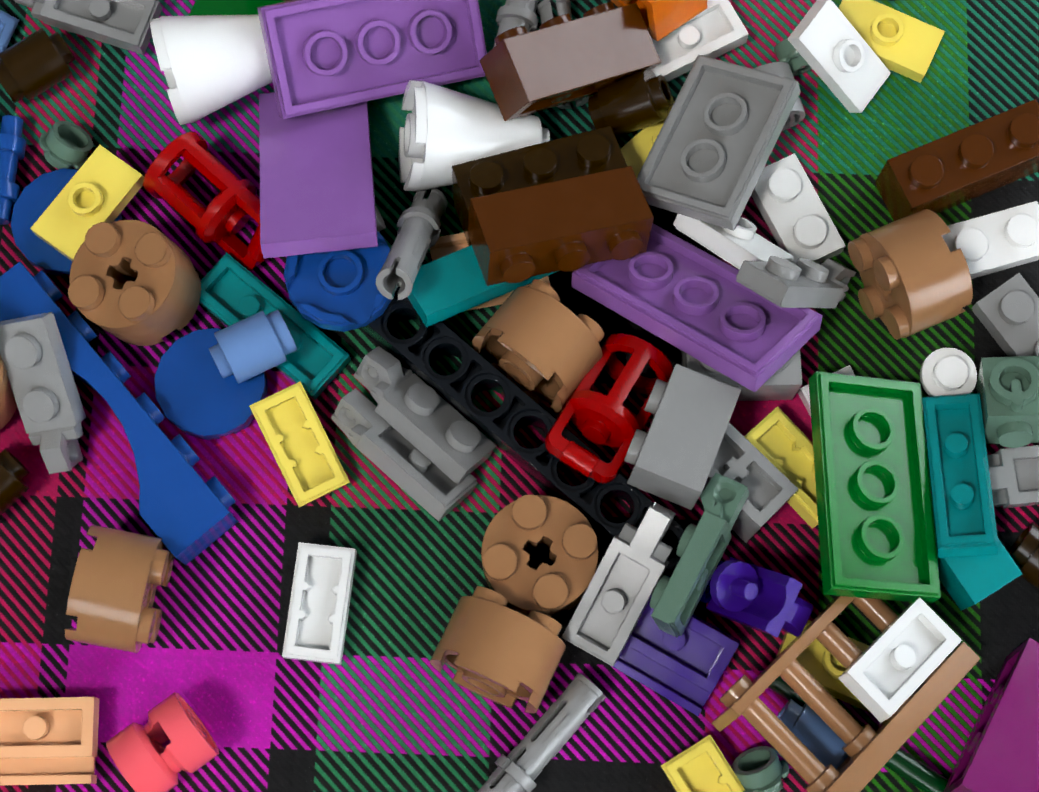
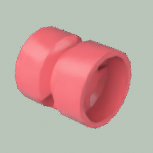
(143, 758)

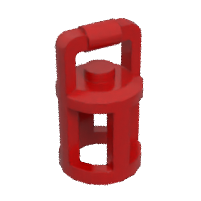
(224, 214)
(604, 417)

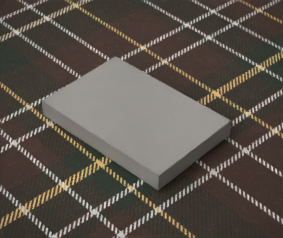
(716, 141)

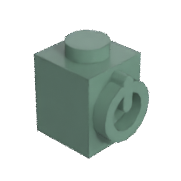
(1010, 400)

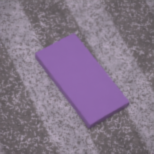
(366, 49)
(315, 180)
(700, 308)

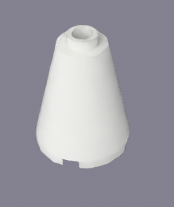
(209, 61)
(453, 130)

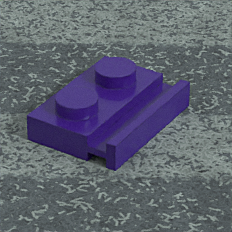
(679, 667)

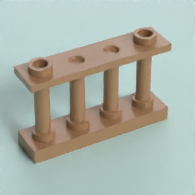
(866, 747)

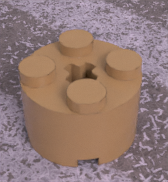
(911, 274)
(134, 282)
(541, 344)
(535, 523)
(117, 589)
(500, 650)

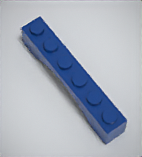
(172, 493)

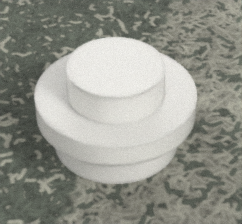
(948, 373)

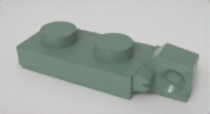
(700, 553)

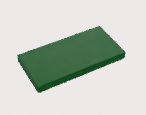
(873, 489)

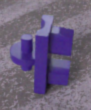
(758, 598)

